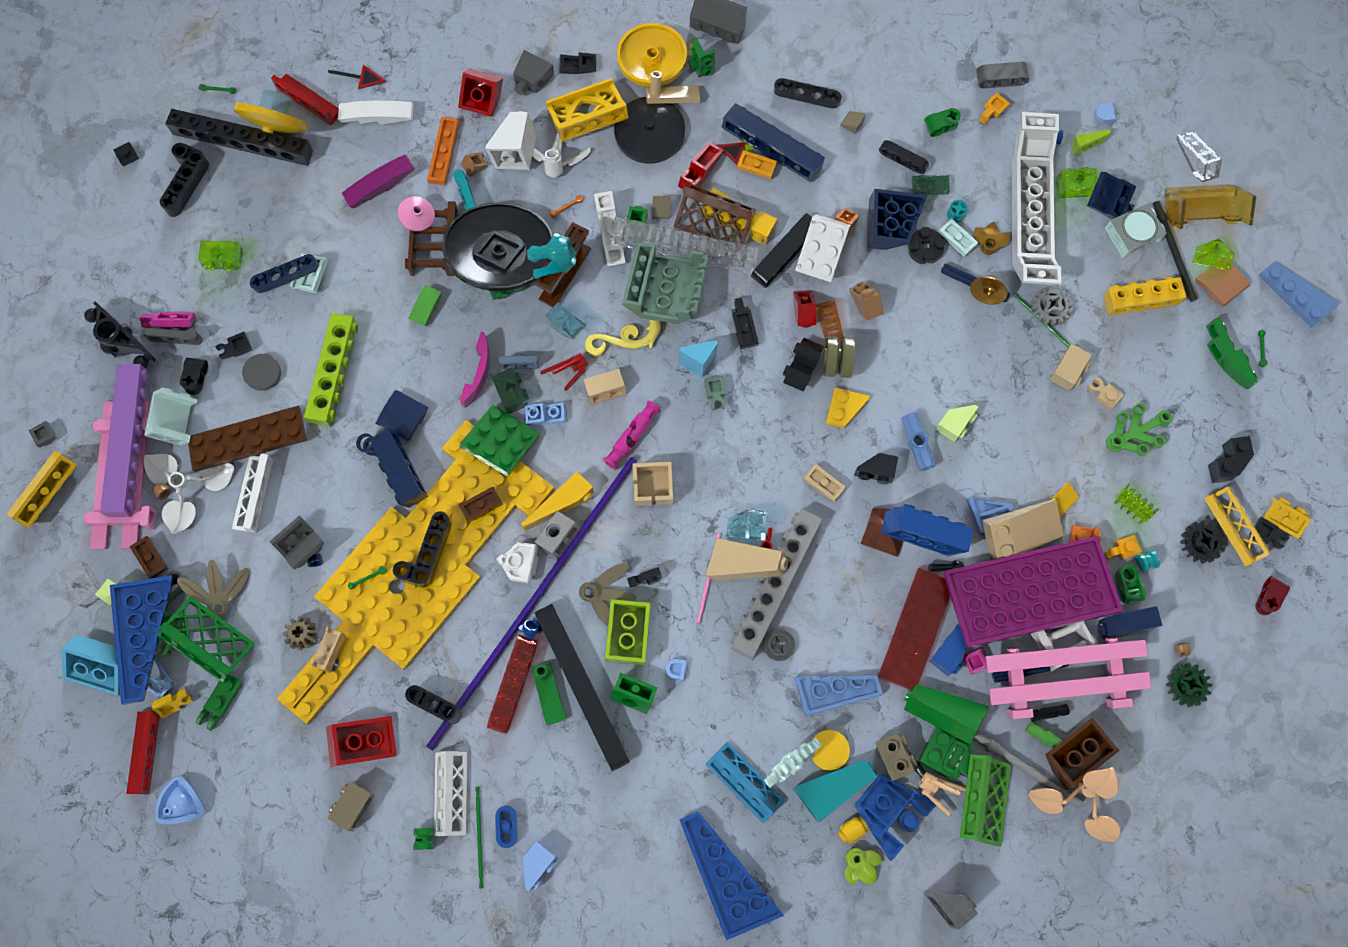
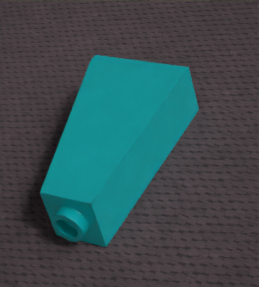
(830, 791)

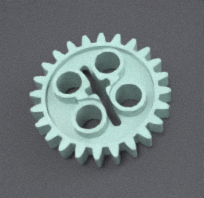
(792, 762)

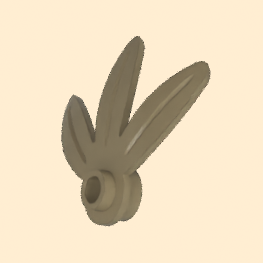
(214, 584)
(601, 593)

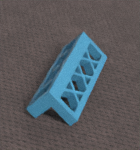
(742, 784)

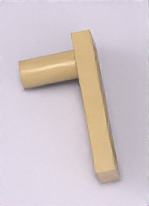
(670, 94)

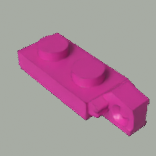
(168, 319)

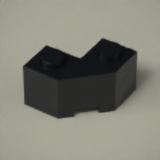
(805, 360)
(1237, 456)

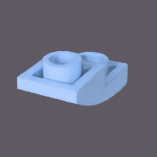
(545, 414)

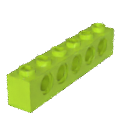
(337, 324)

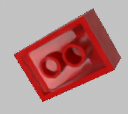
(360, 741)

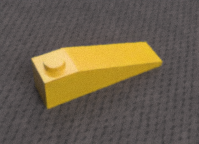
(568, 496)

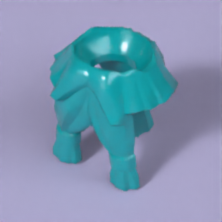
(560, 253)

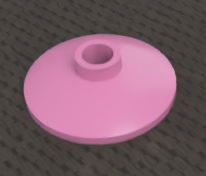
(413, 220)

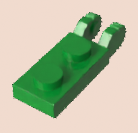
(219, 701)

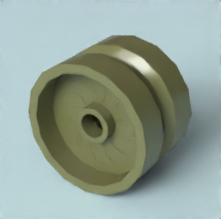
(835, 356)

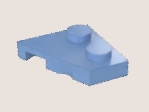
(986, 509)

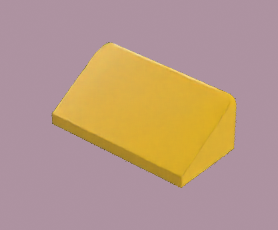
(1065, 498)

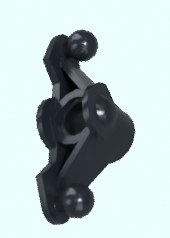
(120, 341)

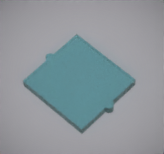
(275, 101)

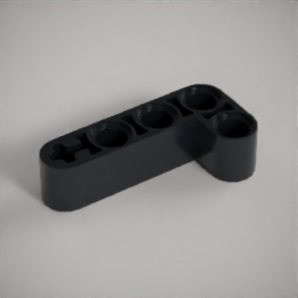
(172, 200)
(427, 548)

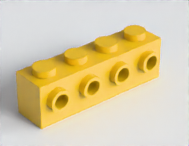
(1144, 296)
(41, 489)

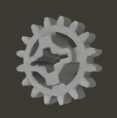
(1058, 312)

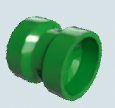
(423, 838)

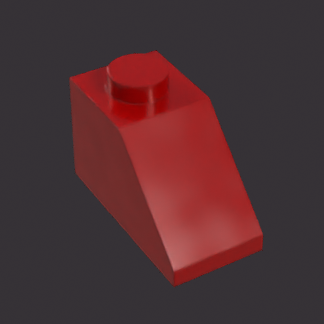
(805, 308)

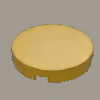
(833, 752)

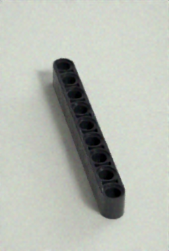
(582, 688)

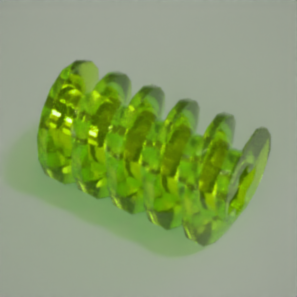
(1135, 504)

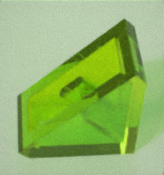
(1214, 254)

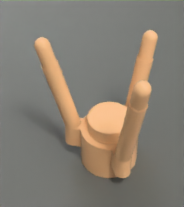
(931, 783)

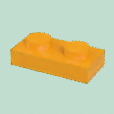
(756, 164)

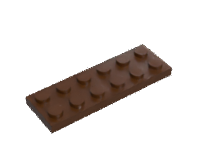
(246, 438)

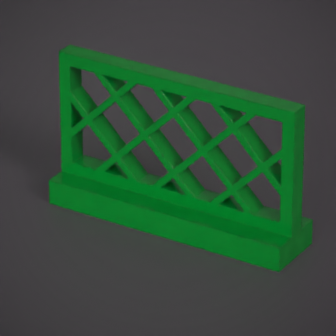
(197, 653)

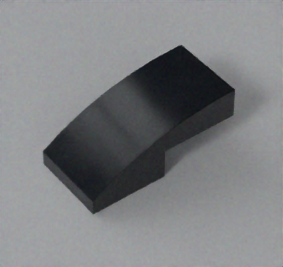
(577, 64)

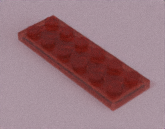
(915, 630)

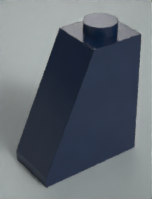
(1130, 623)

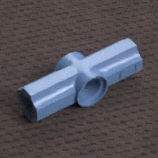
(915, 431)

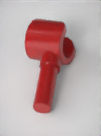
(766, 543)

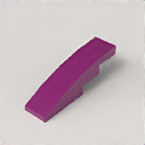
(378, 180)

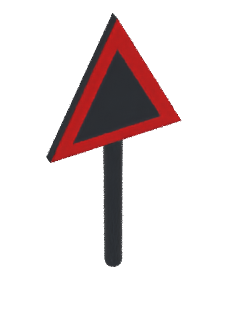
(367, 77)
(733, 150)

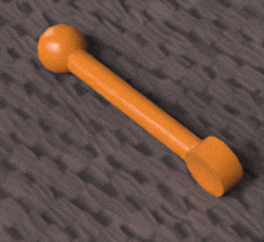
(579, 199)

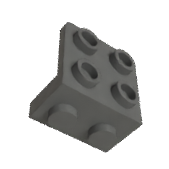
(297, 542)

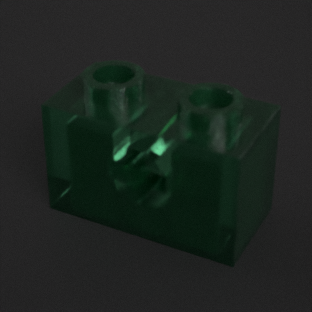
(503, 382)

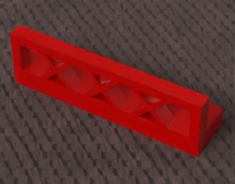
(306, 98)
(143, 753)

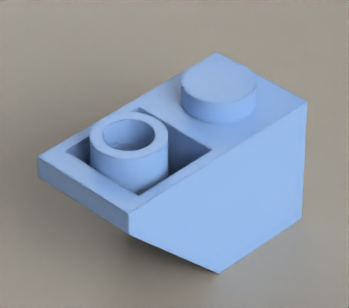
(535, 864)

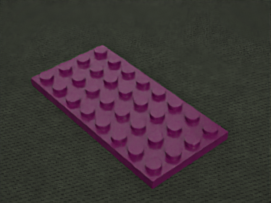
(1032, 592)

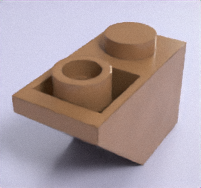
(867, 300)

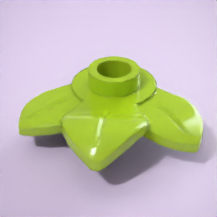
(864, 867)

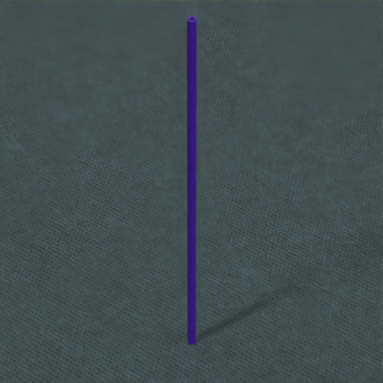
(533, 600)

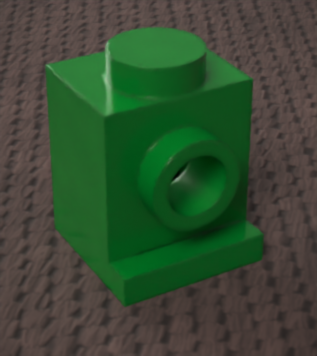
(637, 214)

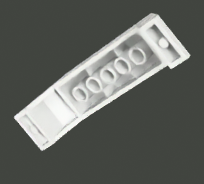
(1034, 200)

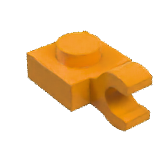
(994, 106)
(1126, 548)

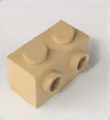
(1070, 367)

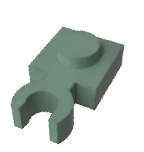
(715, 389)

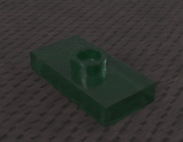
(931, 185)

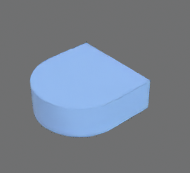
(1105, 113)
(676, 669)

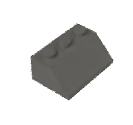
(719, 19)

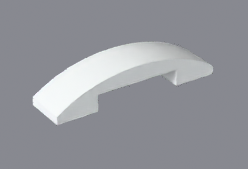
(606, 214)

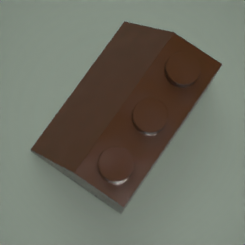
(1080, 753)

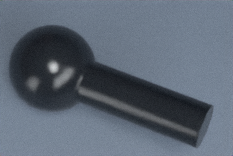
(944, 567)

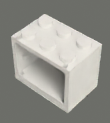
(823, 247)

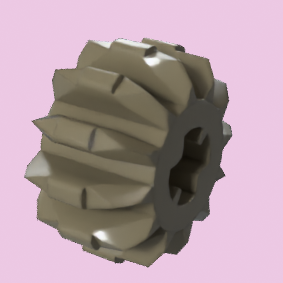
(296, 627)

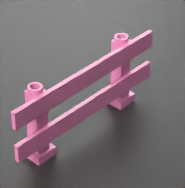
(142, 515)
(1115, 683)

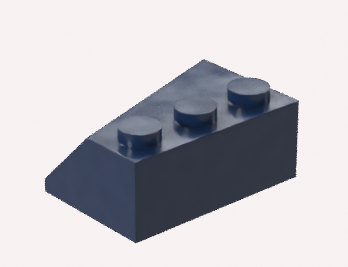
(892, 218)

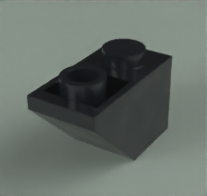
(879, 468)

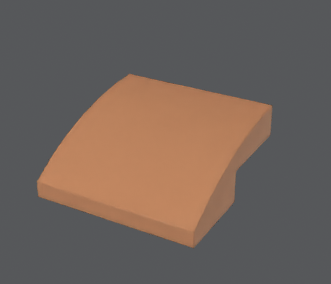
(1222, 283)

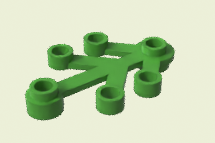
(1136, 431)

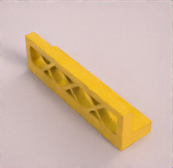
(1231, 531)

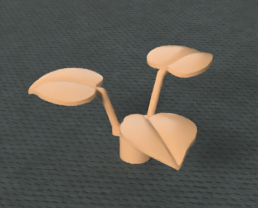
(1094, 783)

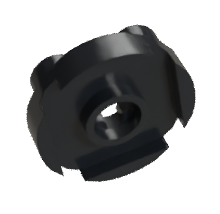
(927, 255)

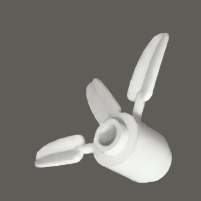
(553, 160)

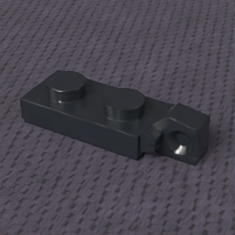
(744, 325)

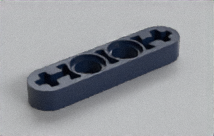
(283, 270)

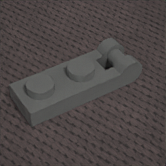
(175, 336)

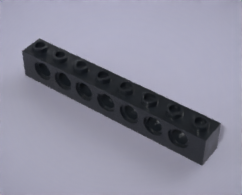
(239, 137)

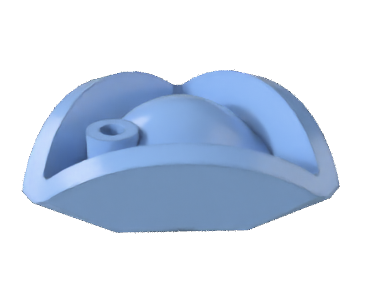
(178, 803)

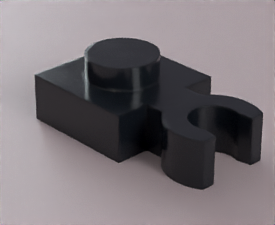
(236, 345)
(1268, 533)
(649, 577)

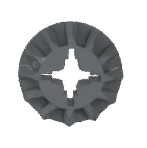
(787, 649)

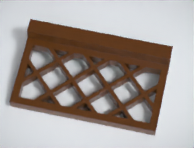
(718, 202)

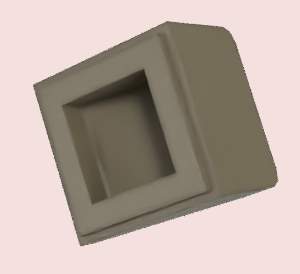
(853, 121)
(661, 207)

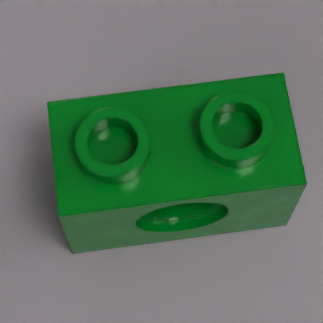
(633, 693)

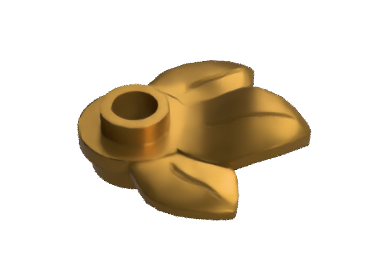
(991, 237)

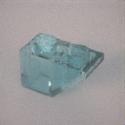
(564, 321)
(748, 524)

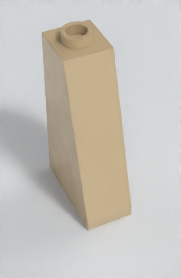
(743, 561)

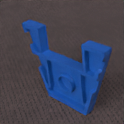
(883, 804)

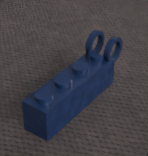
(396, 465)

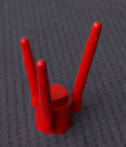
(576, 363)

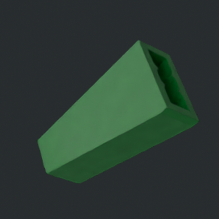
(946, 711)

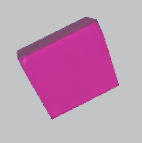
(976, 661)

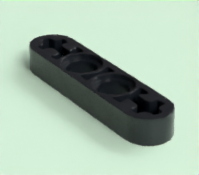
(808, 90)

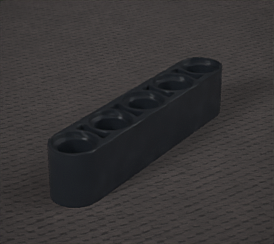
(782, 253)

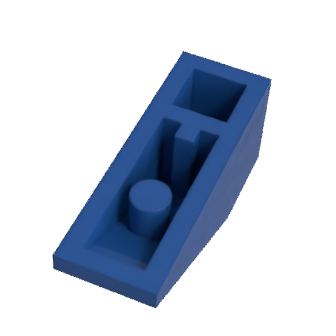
(950, 653)

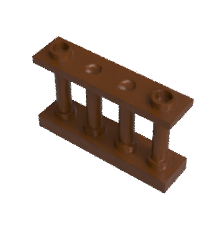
(410, 263)
(556, 284)

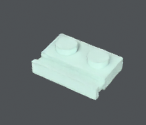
(311, 282)

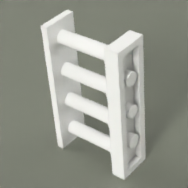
(1044, 640)

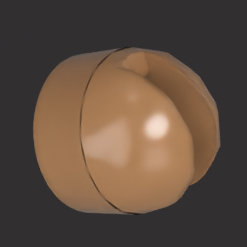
(161, 491)
(1181, 648)

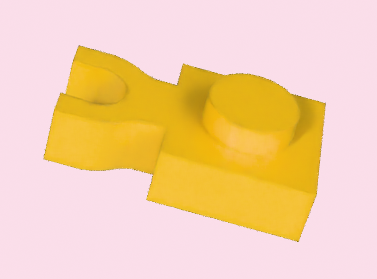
(170, 704)

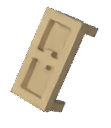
(605, 386)
(328, 650)

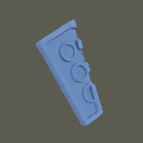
(1301, 296)
(828, 693)

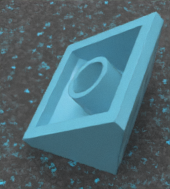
(698, 356)

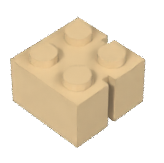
(652, 484)

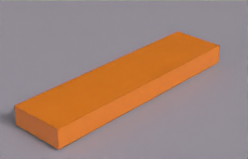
(443, 151)

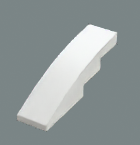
(372, 111)

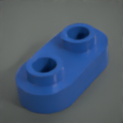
(506, 826)

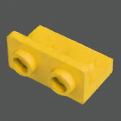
(1287, 518)

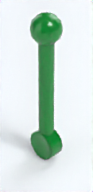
(232, 90)
(1262, 363)
(382, 570)

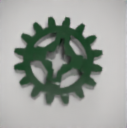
(1181, 689)

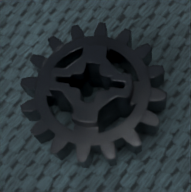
(1202, 533)

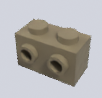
(896, 755)
(350, 806)

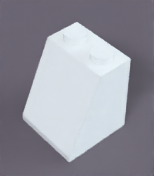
(513, 142)

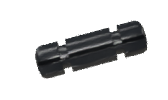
(1050, 712)

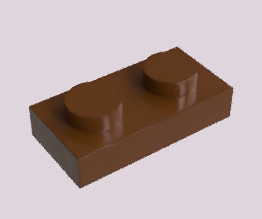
(480, 504)
(148, 557)

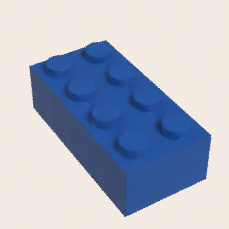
(927, 530)

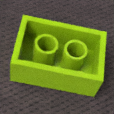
(627, 632)

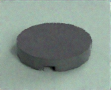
(261, 372)

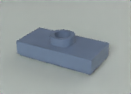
(518, 361)

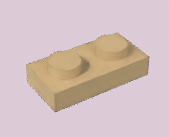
(824, 483)

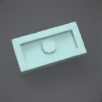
(958, 237)

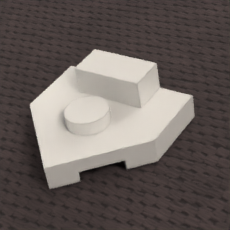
(520, 562)

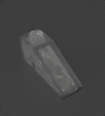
(1200, 157)

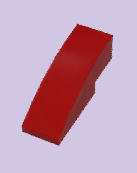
(701, 166)

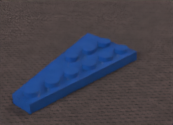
(137, 616)

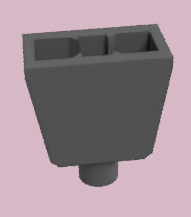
(532, 73)

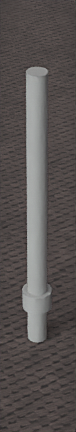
(993, 746)

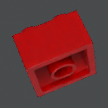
(480, 92)

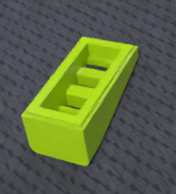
(1089, 140)

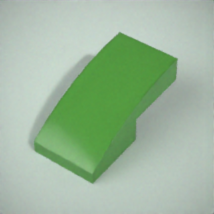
(425, 304)

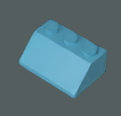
(91, 664)

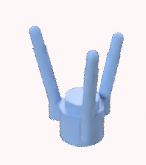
(161, 686)

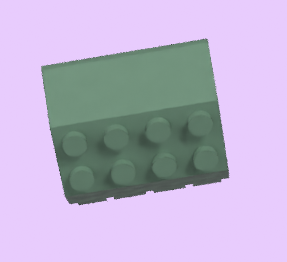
(665, 285)

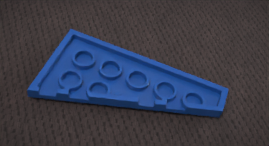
(731, 888)

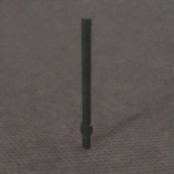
(1163, 219)

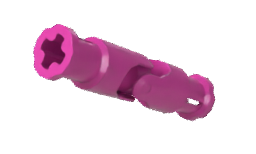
(633, 432)

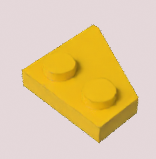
(844, 407)

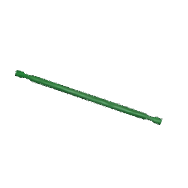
(1048, 326)
(479, 839)

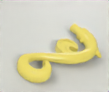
(625, 342)

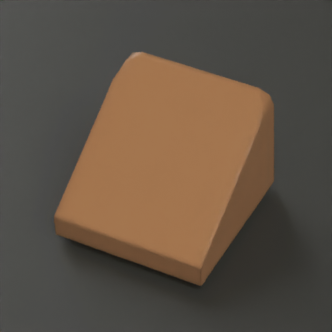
(473, 164)

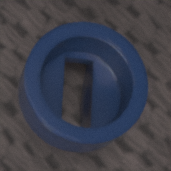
(315, 560)

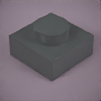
(42, 434)

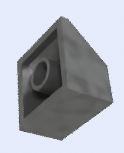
(954, 908)

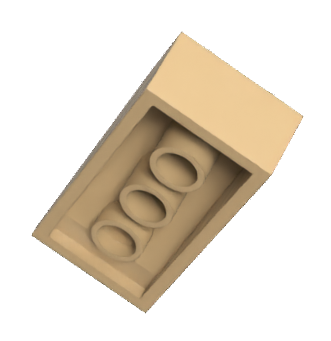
(1022, 529)

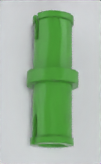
(1043, 735)

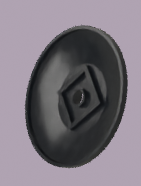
(491, 227)

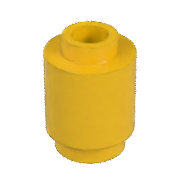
(853, 830)

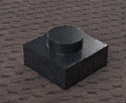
(126, 154)

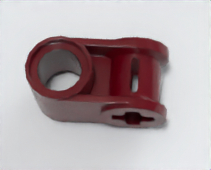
(1271, 596)

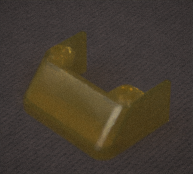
(1209, 202)

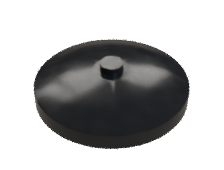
(650, 132)

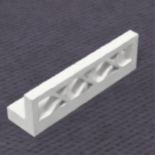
(256, 496)
(446, 793)

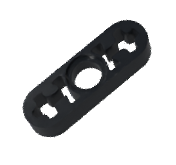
(904, 157)

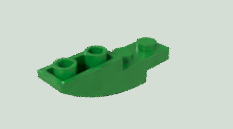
(1232, 362)

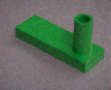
(548, 693)

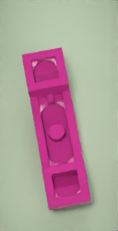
(470, 392)

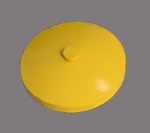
(651, 49)
(270, 119)

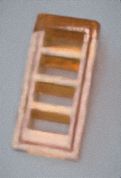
(829, 305)

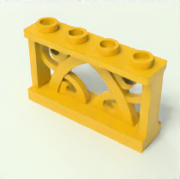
(579, 123)

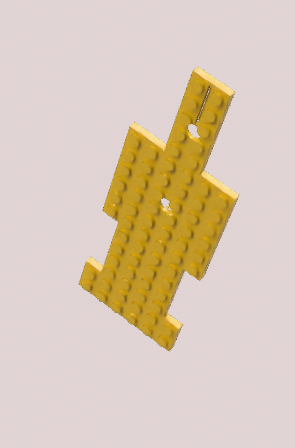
(408, 620)

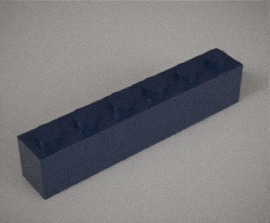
(773, 142)

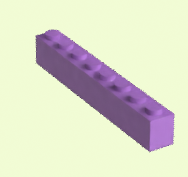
(124, 441)

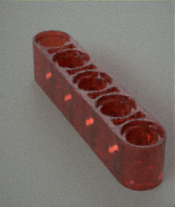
(512, 684)

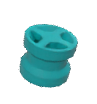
(961, 209)
(1147, 560)

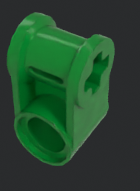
(942, 121)
(1130, 585)

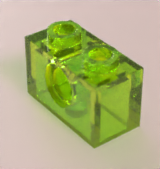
(1070, 189)
(211, 250)

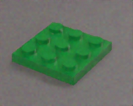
(500, 440)

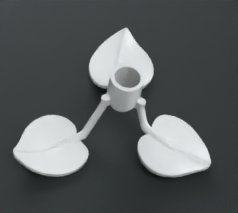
(164, 468)

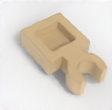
(1107, 395)

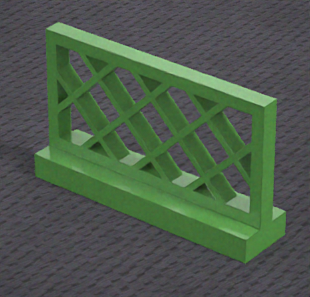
(977, 799)

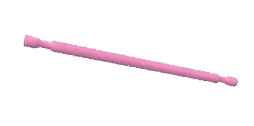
(705, 593)

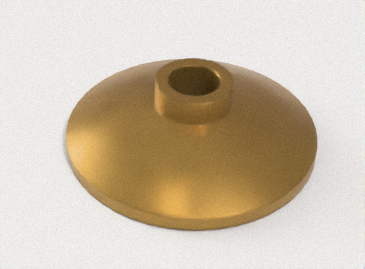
(988, 290)

